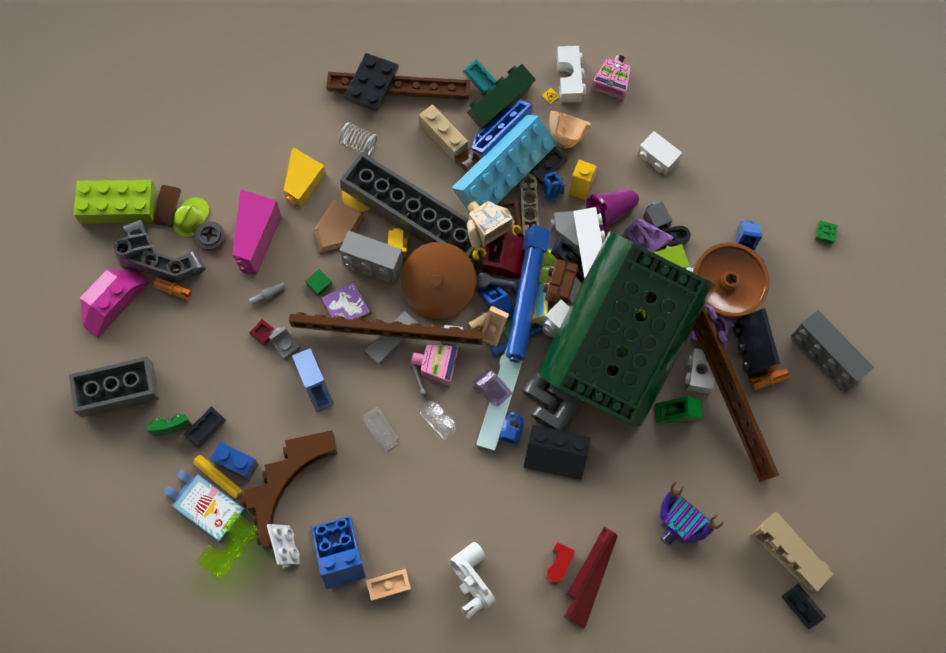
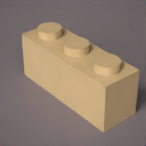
(442, 132)

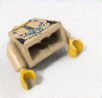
(487, 224)

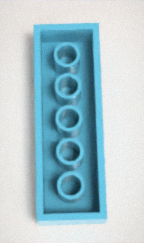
(506, 163)

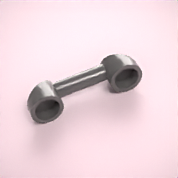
(484, 280)

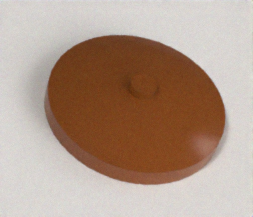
(739, 279)
(438, 280)

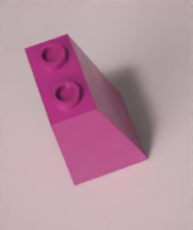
(254, 230)

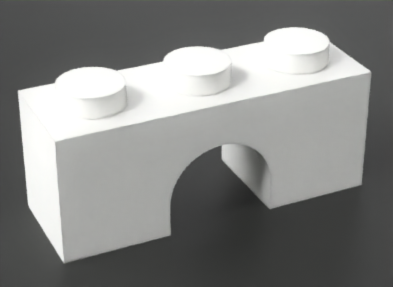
(571, 87)

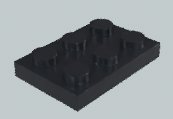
(371, 82)

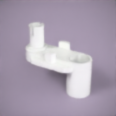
(463, 567)

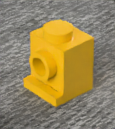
(397, 239)

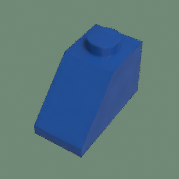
(749, 234)
(497, 298)

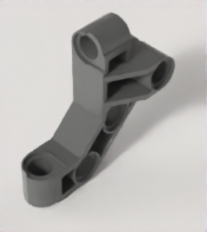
(137, 250)

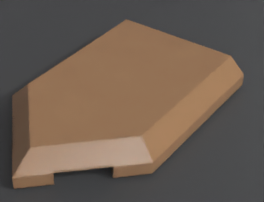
(335, 224)

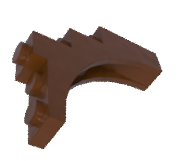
(265, 498)

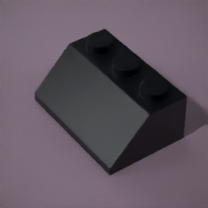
(756, 344)
(557, 452)

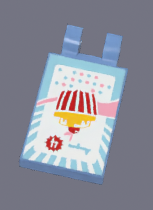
(204, 504)

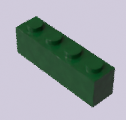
(501, 95)

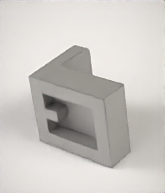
(283, 342)

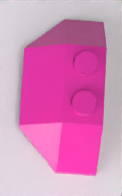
(109, 298)

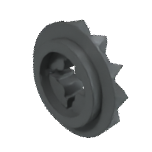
(205, 229)

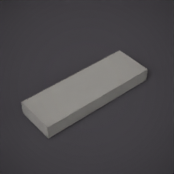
(385, 345)

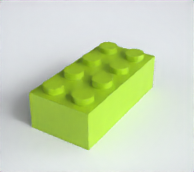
(115, 201)

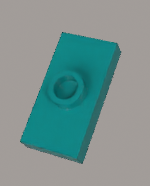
(479, 76)

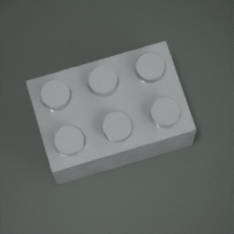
(371, 257)

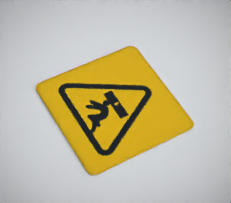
(550, 95)

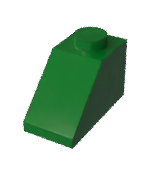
(679, 410)

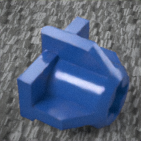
(552, 186)

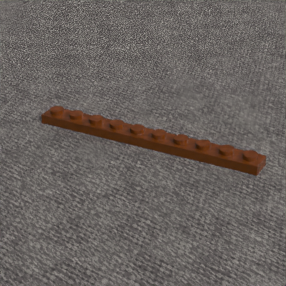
(392, 329)
(734, 397)

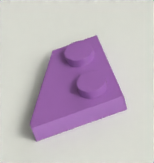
(647, 235)

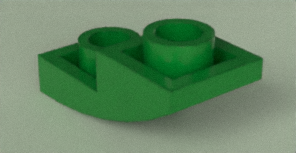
(161, 427)

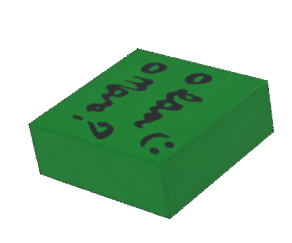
(826, 232)

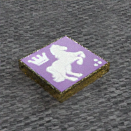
(346, 302)

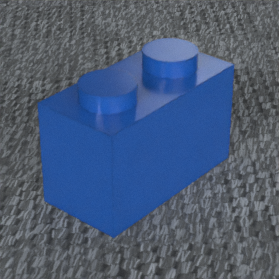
(234, 461)

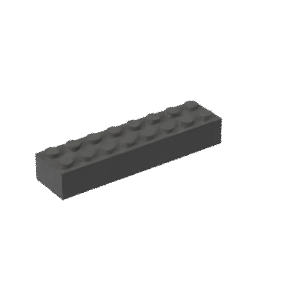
(405, 204)

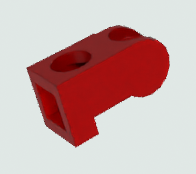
(557, 571)

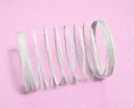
(367, 143)

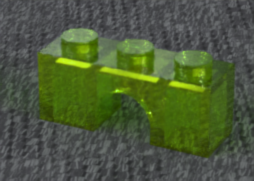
(240, 533)

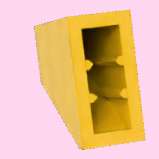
(302, 177)
(582, 179)

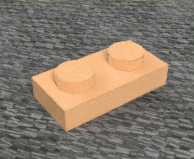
(494, 326)
(388, 585)

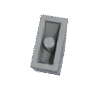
(564, 226)

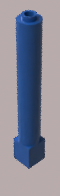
(535, 245)

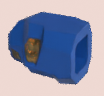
(512, 428)

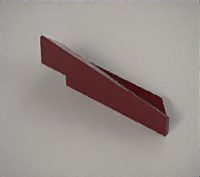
(589, 578)

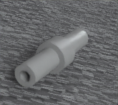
(267, 293)

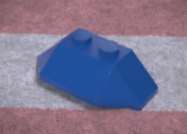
(500, 126)

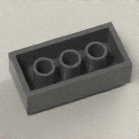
(831, 351)
(113, 387)

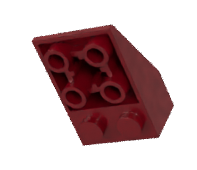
(504, 256)

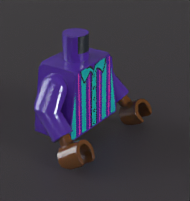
(683, 520)

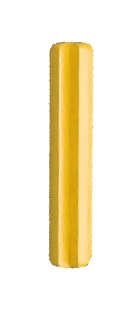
(217, 476)

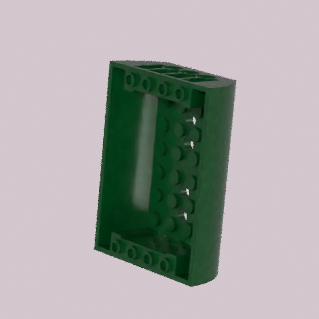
(605, 320)

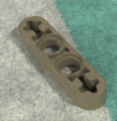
(529, 207)

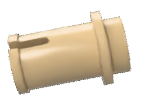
(478, 322)

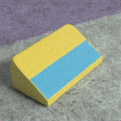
(541, 305)

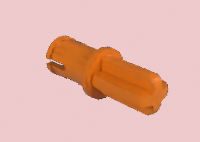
(172, 288)
(769, 379)

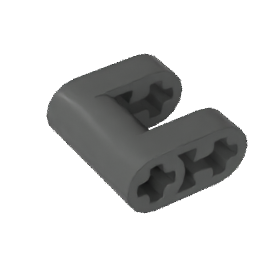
(534, 391)
(563, 415)

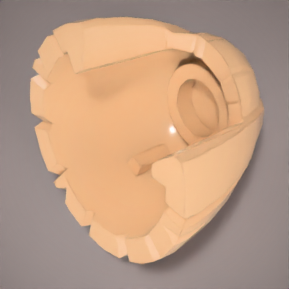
(566, 129)

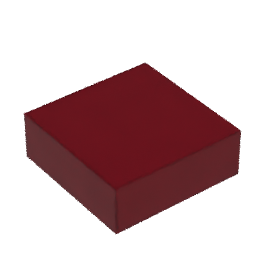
(262, 332)

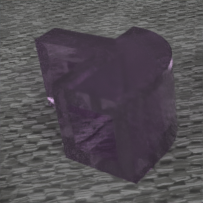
(492, 387)

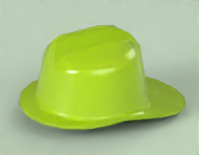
(189, 216)

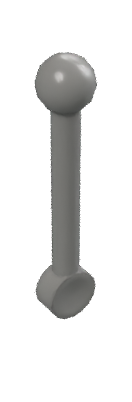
(423, 392)

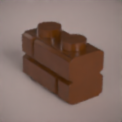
(561, 281)

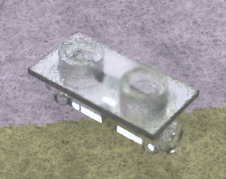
(432, 413)

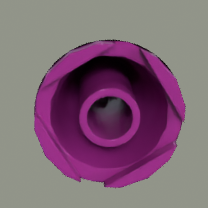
(612, 205)

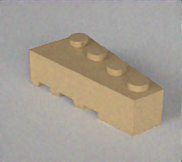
(792, 552)

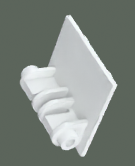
(283, 545)

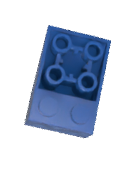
(338, 552)

